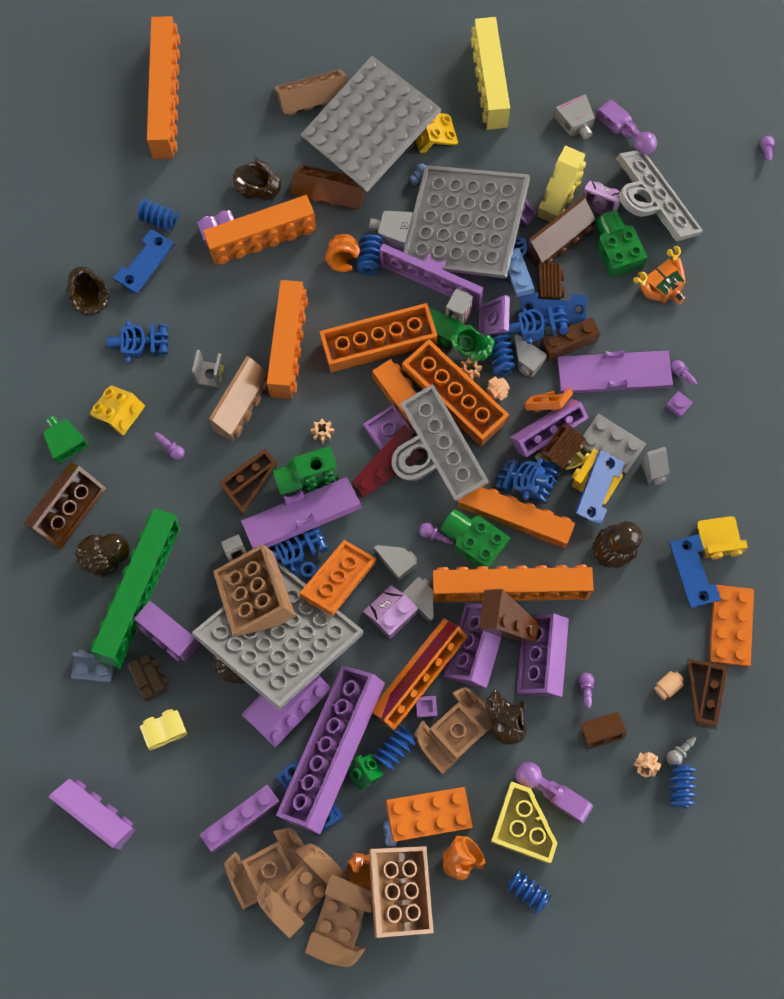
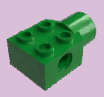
(619, 245)
(307, 471)
(475, 538)

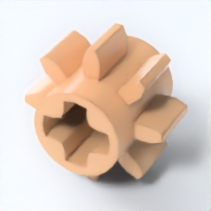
(468, 365)
(498, 388)
(322, 426)
(647, 764)

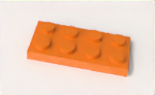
(337, 578)
(732, 626)
(428, 814)

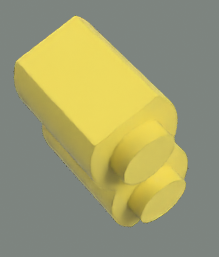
(163, 729)

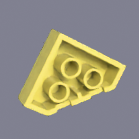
(562, 184)
(523, 826)

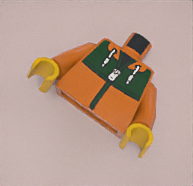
(665, 280)

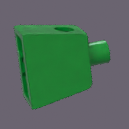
(63, 439)

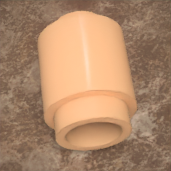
(669, 685)

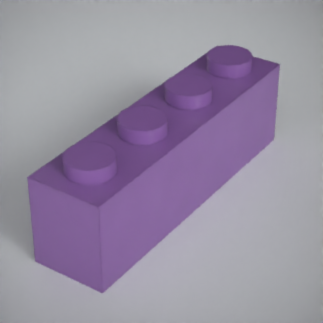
(541, 431)
(240, 819)

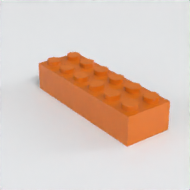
(260, 230)
(377, 337)
(287, 339)
(465, 400)

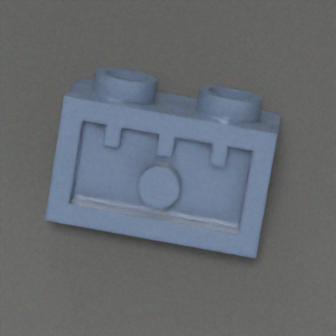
(89, 669)

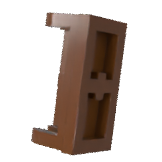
(603, 730)

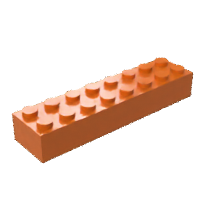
(163, 87)
(518, 583)

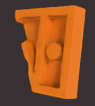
(548, 401)

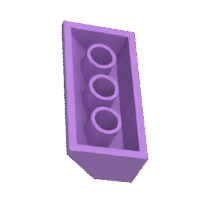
(476, 656)
(543, 661)
(277, 724)
(93, 814)

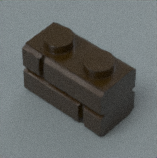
(148, 677)

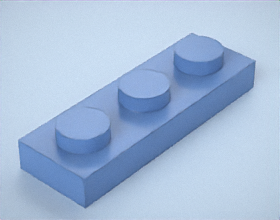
(519, 275)

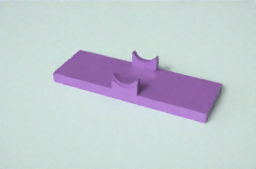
(428, 273)
(615, 371)
(301, 513)

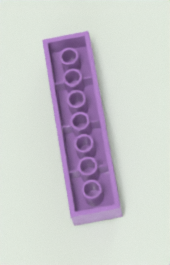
(330, 749)

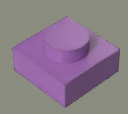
(679, 404)
(426, 707)

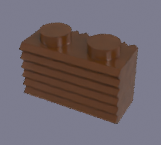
(549, 281)
(563, 446)

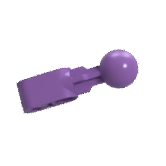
(621, 122)
(560, 796)

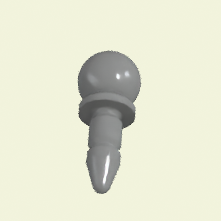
(677, 755)

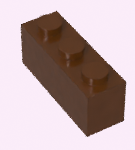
(579, 336)

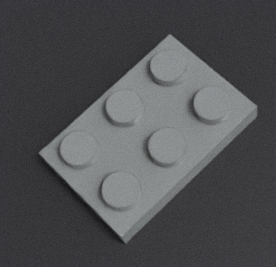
(613, 440)

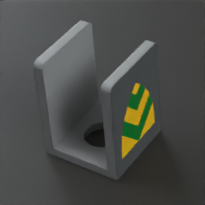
(200, 368)

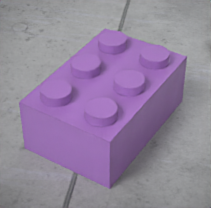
(166, 632)

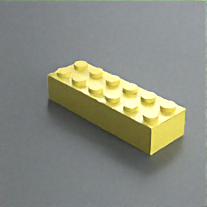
(491, 73)

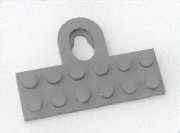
(658, 194)
(443, 442)

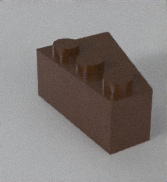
(248, 480)
(506, 617)
(707, 690)

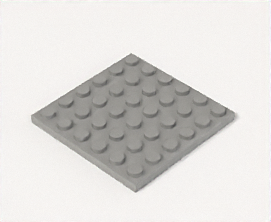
(370, 123)
(467, 219)
(283, 657)

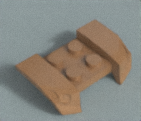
(454, 731)
(267, 865)
(299, 890)
(340, 923)

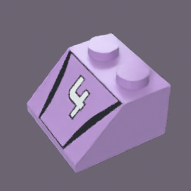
(601, 198)
(391, 611)

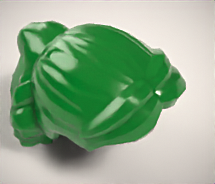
(472, 343)

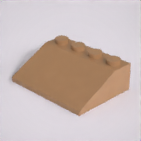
(253, 592)
(400, 891)

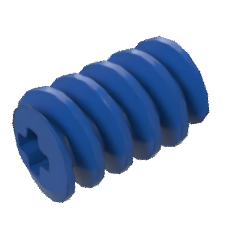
(157, 216)
(368, 257)
(500, 360)
(542, 491)
(395, 748)
(683, 786)
(528, 891)

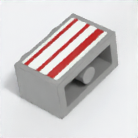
(459, 306)

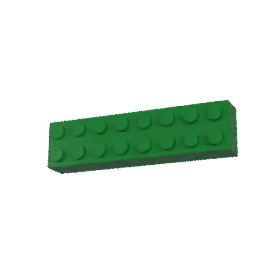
(136, 588)

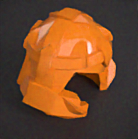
(340, 250)
(462, 858)
(359, 870)

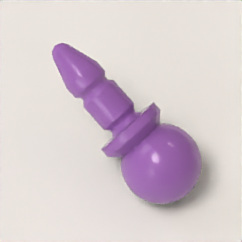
(767, 146)
(679, 369)
(176, 452)
(427, 530)
(586, 682)

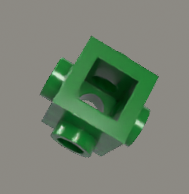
(364, 771)

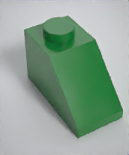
(445, 327)

